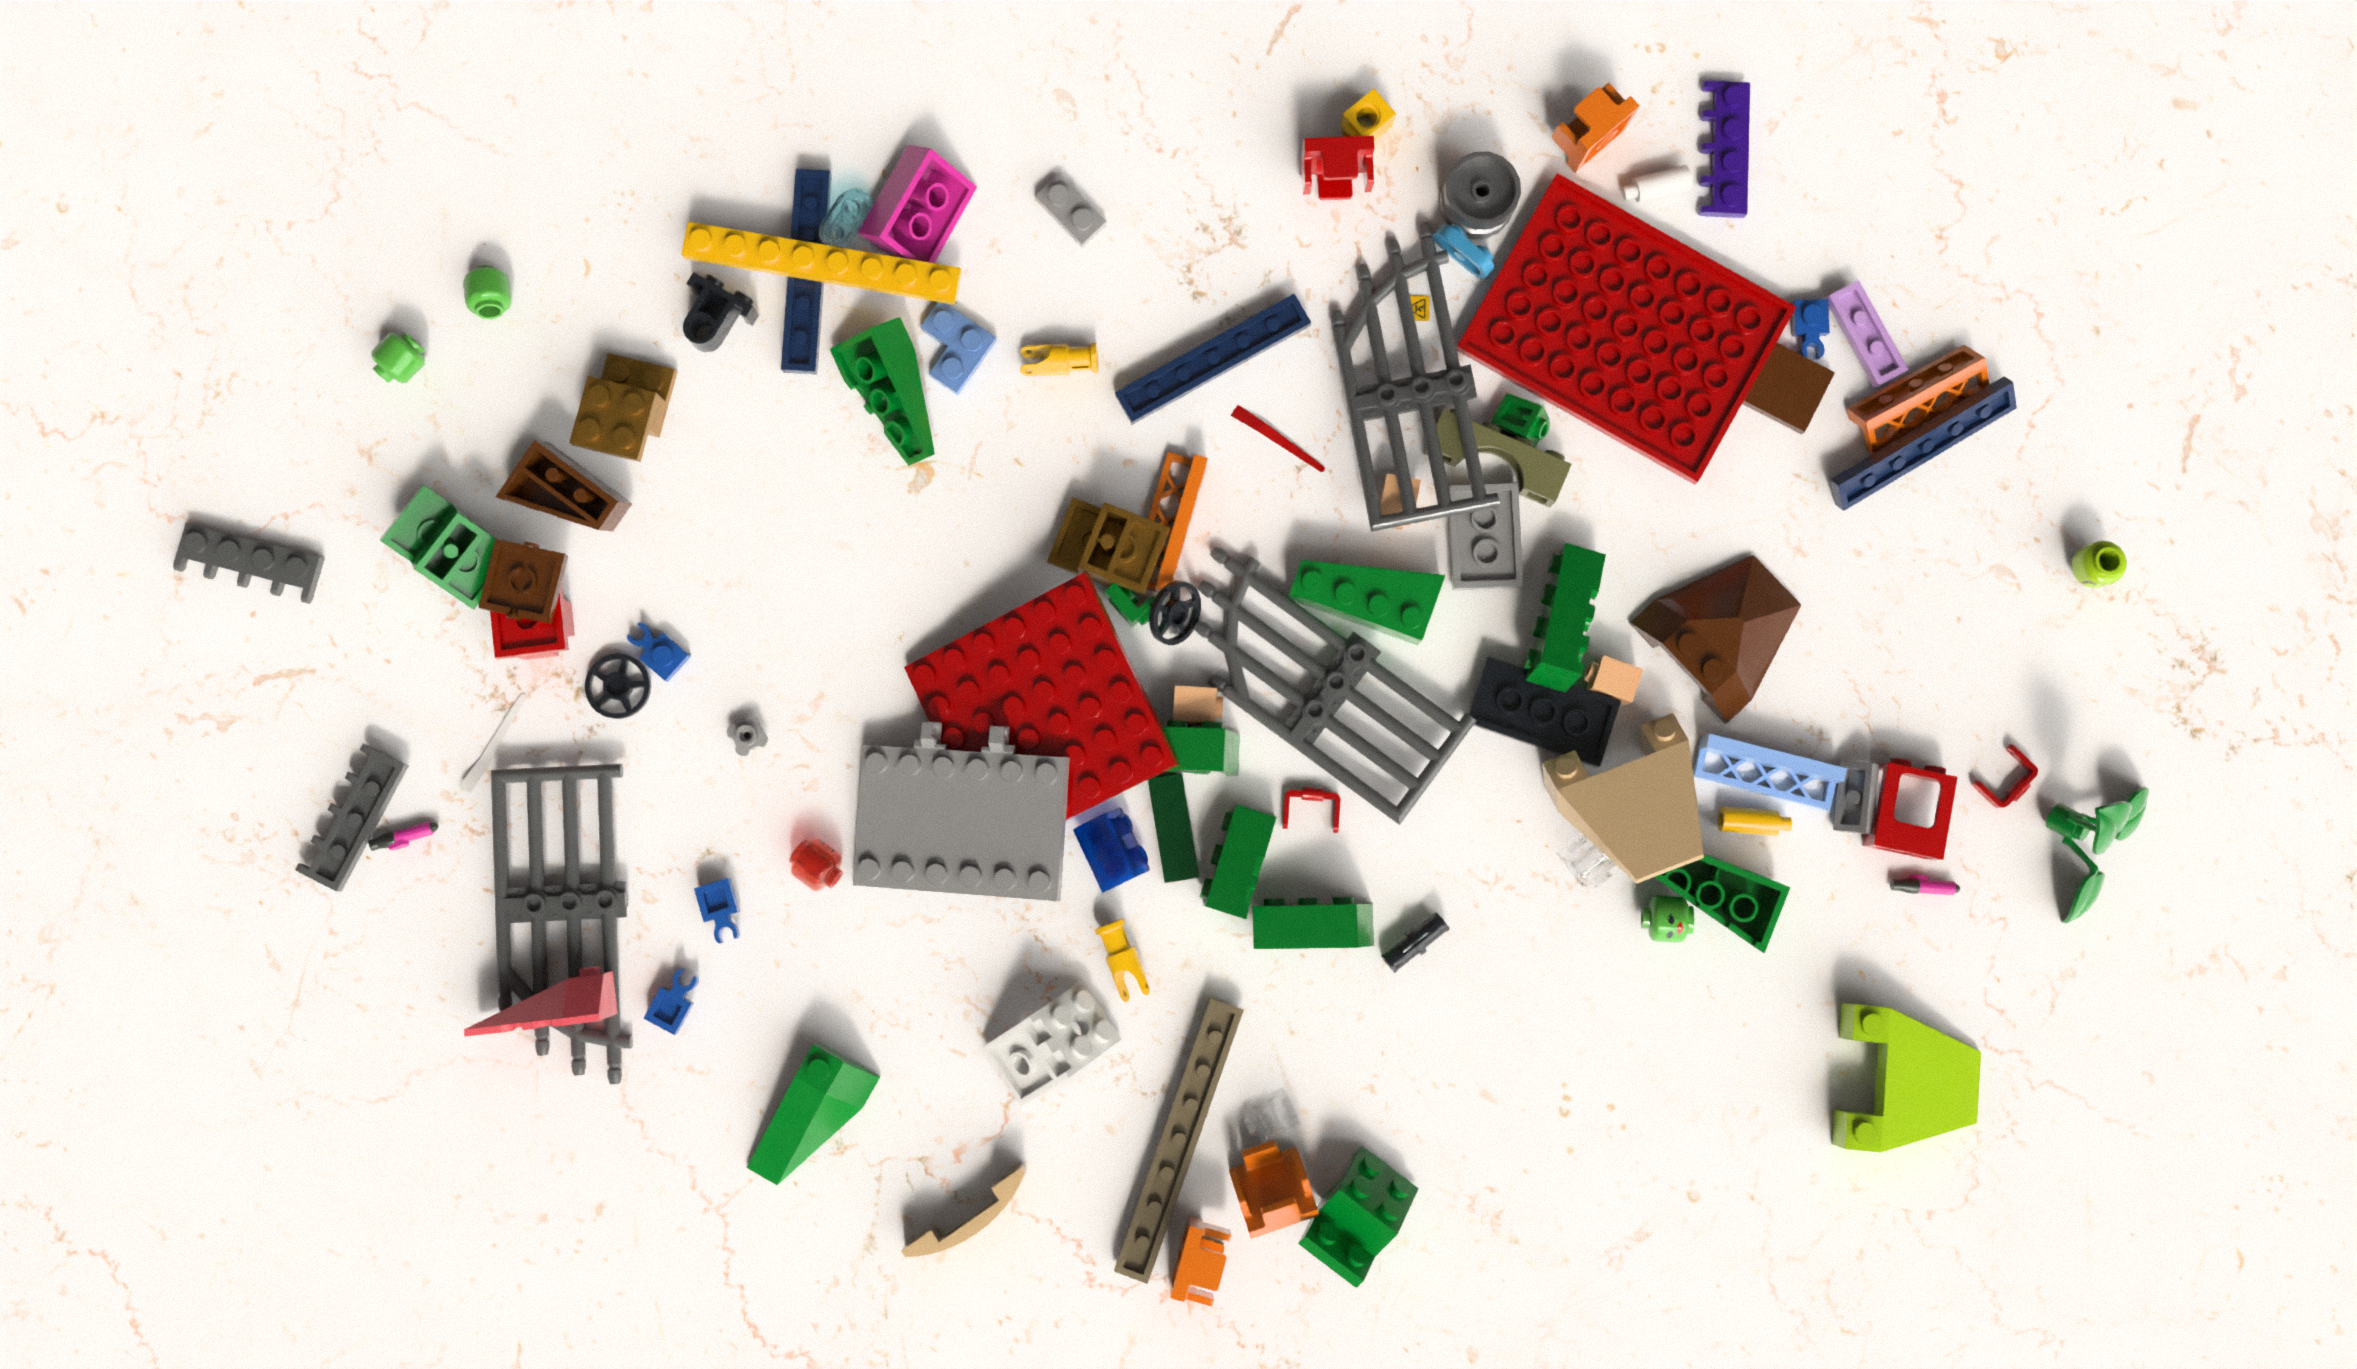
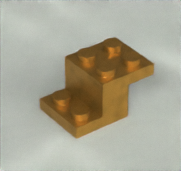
(623, 407)
(1108, 545)

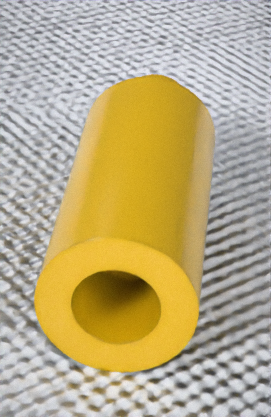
(1752, 821)

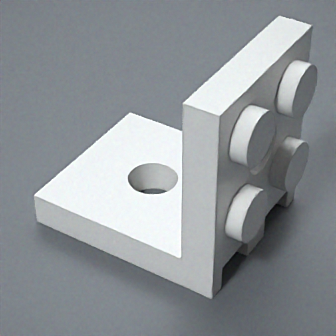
(1051, 1044)

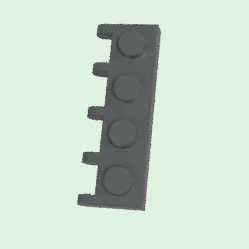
(249, 559)
(355, 819)

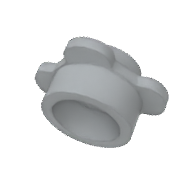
(757, 737)

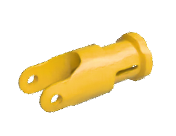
(1060, 359)
(1121, 957)

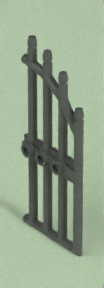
(1411, 393)
(1333, 687)
(559, 902)

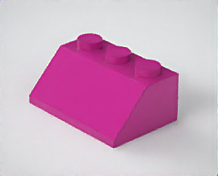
(917, 206)

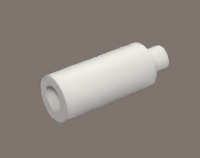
(1658, 184)

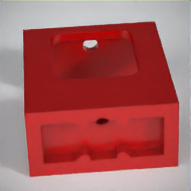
(1907, 838)

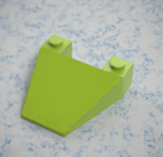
(1921, 1086)

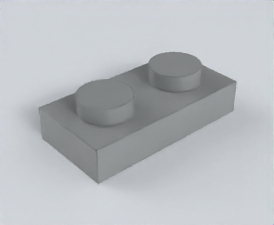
(1070, 210)
(1856, 798)

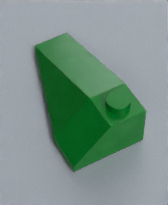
(887, 376)
(816, 1105)

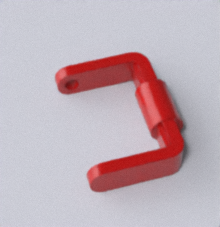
(2019, 787)
(1312, 794)

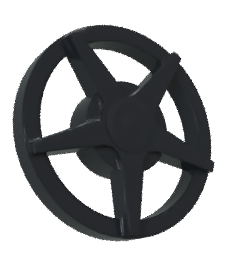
(1174, 612)
(618, 686)

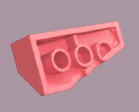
(570, 1002)

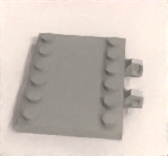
(961, 818)

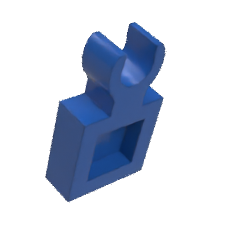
(1810, 322)
(661, 654)
(717, 903)
(671, 1007)

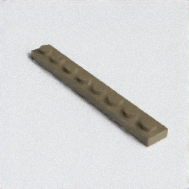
(1178, 1140)

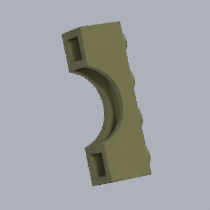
(1537, 472)

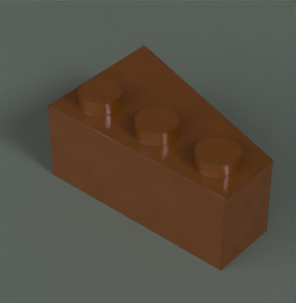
(561, 487)

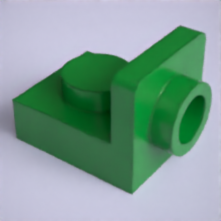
(1522, 418)
(1124, 602)

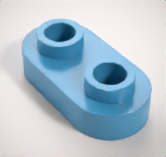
(1472, 257)

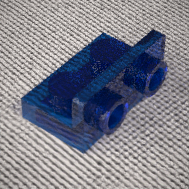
(1112, 849)

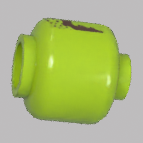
(2099, 564)

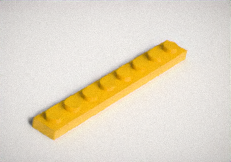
(821, 263)

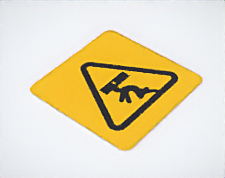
(1420, 307)

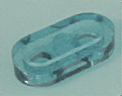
(843, 221)

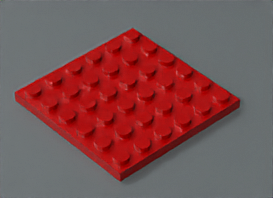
(1060, 687)

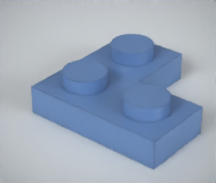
(965, 344)

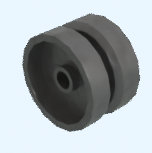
(1485, 176)

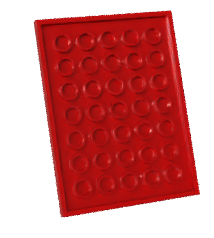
(1626, 328)

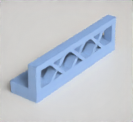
(1770, 758)

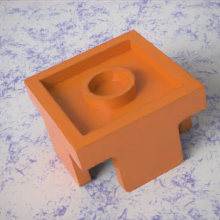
(1598, 122)
(1272, 1189)
(1199, 1262)

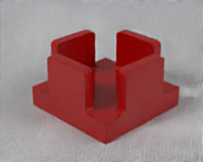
(1336, 164)
(532, 638)

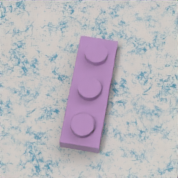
(1866, 334)

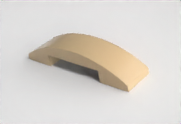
(933, 1242)

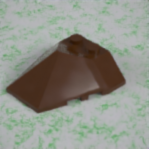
(1722, 631)

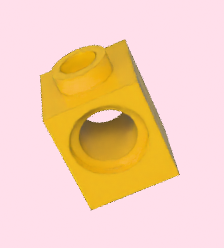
(1372, 107)

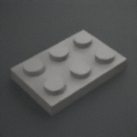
(1487, 541)

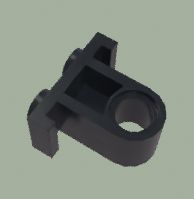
(717, 309)

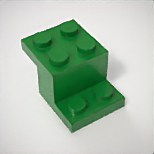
(442, 544)
(1359, 1216)

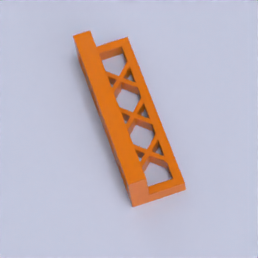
(1918, 390)
(1182, 517)

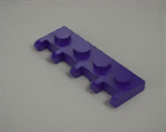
(1728, 149)

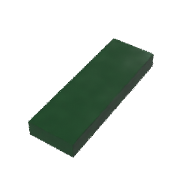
(1173, 828)

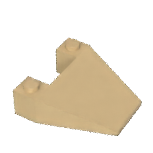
(1639, 811)

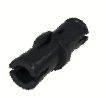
(1434, 926)

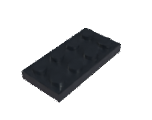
(1543, 715)

